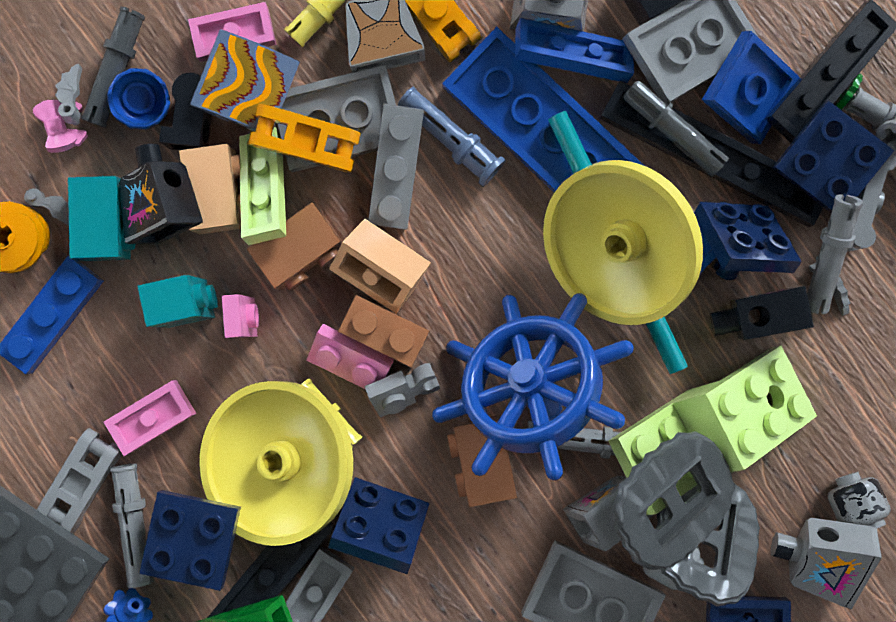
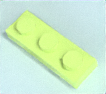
(261, 192)

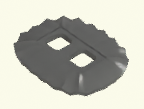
(687, 521)
(735, 555)

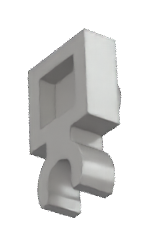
(399, 391)

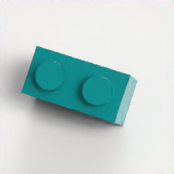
(96, 220)
(177, 301)

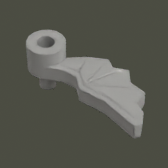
(67, 92)

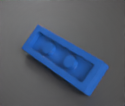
(573, 50)
(49, 315)

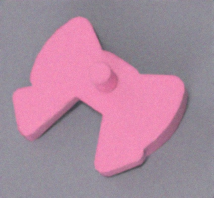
(59, 137)

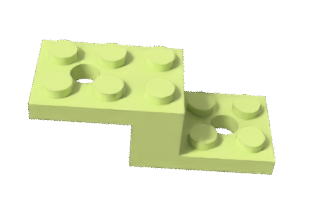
(727, 412)

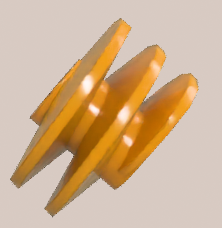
(28, 237)

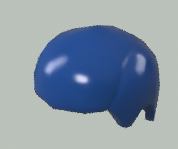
(138, 99)

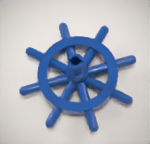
(533, 385)

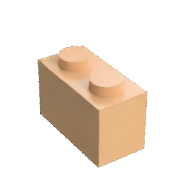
(216, 185)
(379, 265)

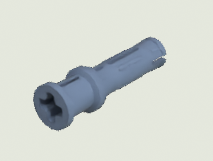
(463, 152)

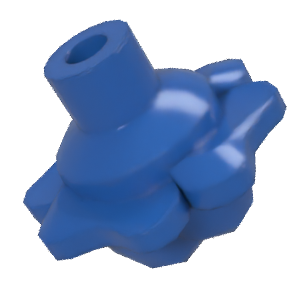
(128, 607)

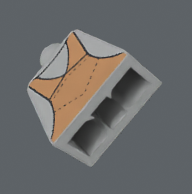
(381, 34)

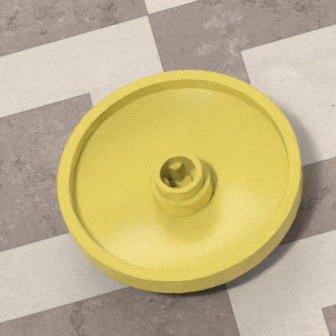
(623, 241)
(280, 459)

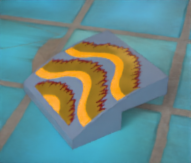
(241, 77)

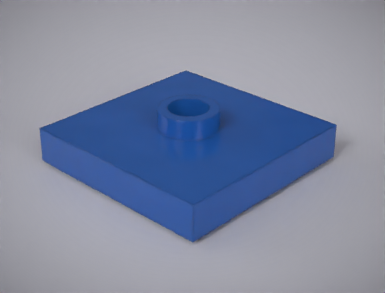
(749, 86)

